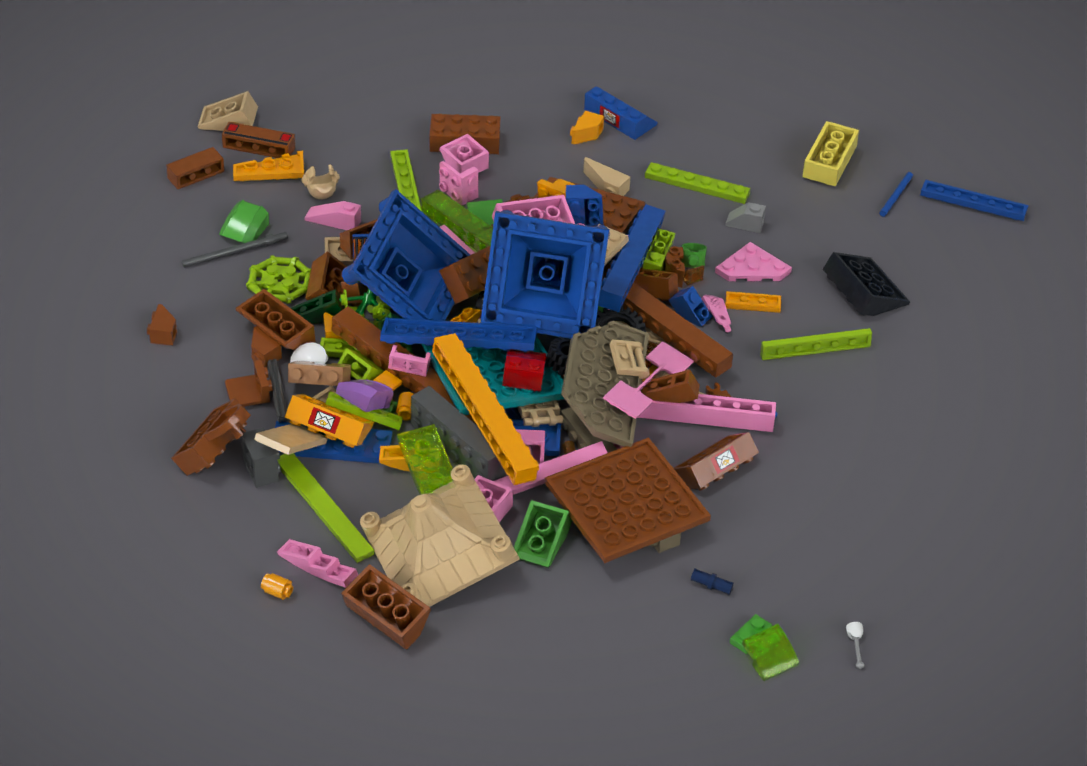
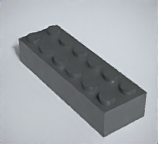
(457, 432)

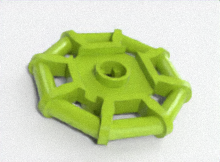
(287, 274)

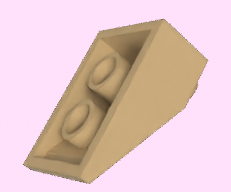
(235, 109)

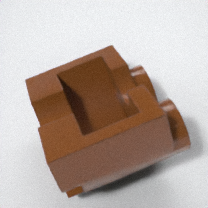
(674, 264)

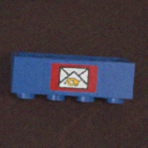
(618, 113)

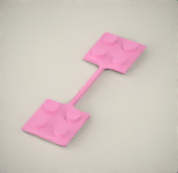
(631, 399)

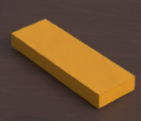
(753, 302)

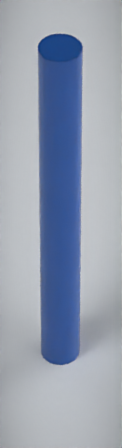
(896, 194)

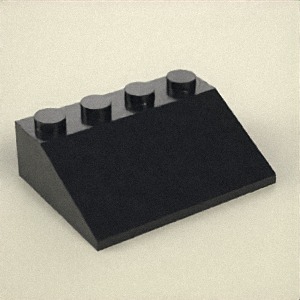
(864, 284)

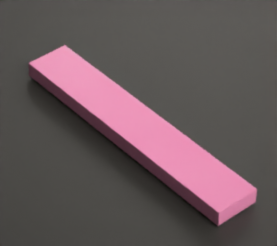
(556, 465)

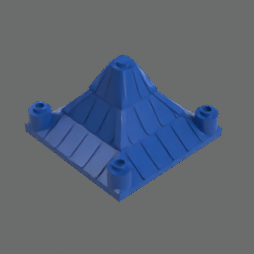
(404, 261)
(544, 274)

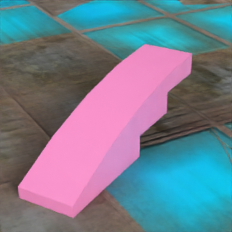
(314, 562)

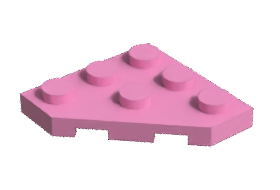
(753, 264)

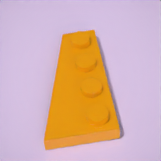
(280, 168)

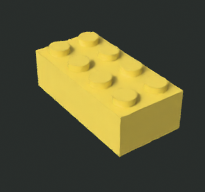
(830, 153)

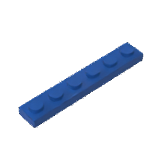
(974, 200)

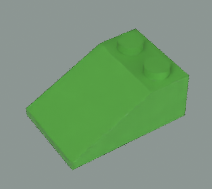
(542, 533)

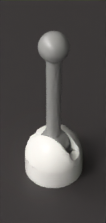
(855, 632)

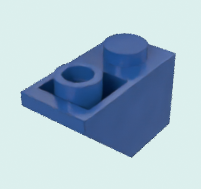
(690, 306)

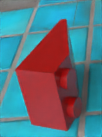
(524, 369)

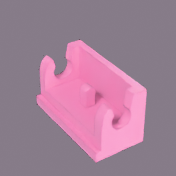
(409, 363)

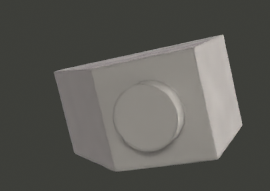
(747, 217)

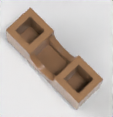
(311, 373)

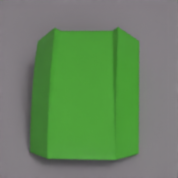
(245, 222)

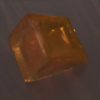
(694, 275)

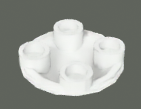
(310, 352)

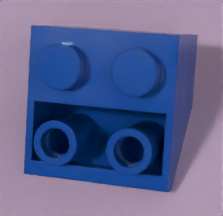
(585, 205)

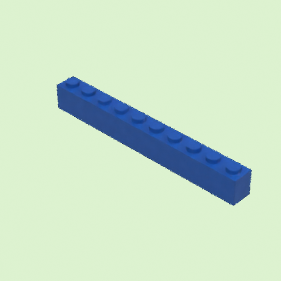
(630, 258)

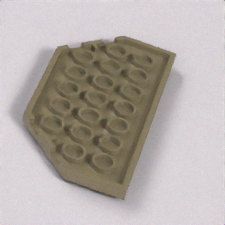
(592, 374)

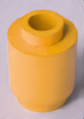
(404, 406)
(277, 586)

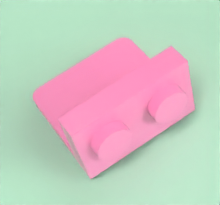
(459, 186)

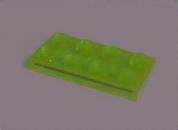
(426, 458)

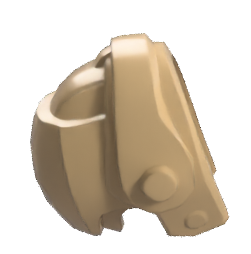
(321, 186)

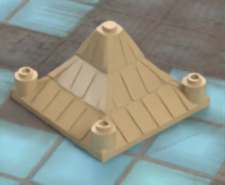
(440, 540)

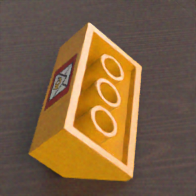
(328, 420)

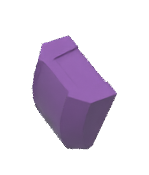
(366, 394)

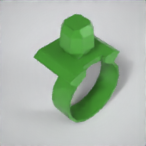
(691, 258)

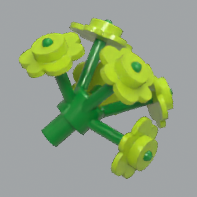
(375, 305)

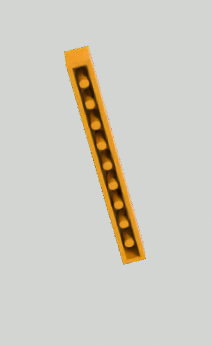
(485, 409)

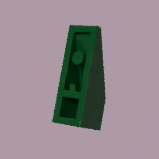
(315, 308)

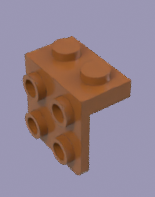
(252, 388)

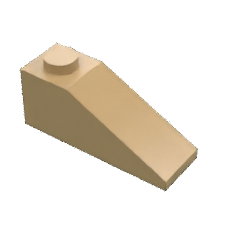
(606, 178)

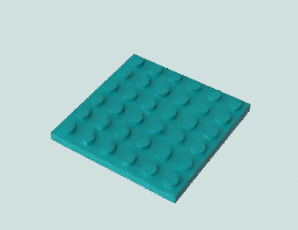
(491, 366)

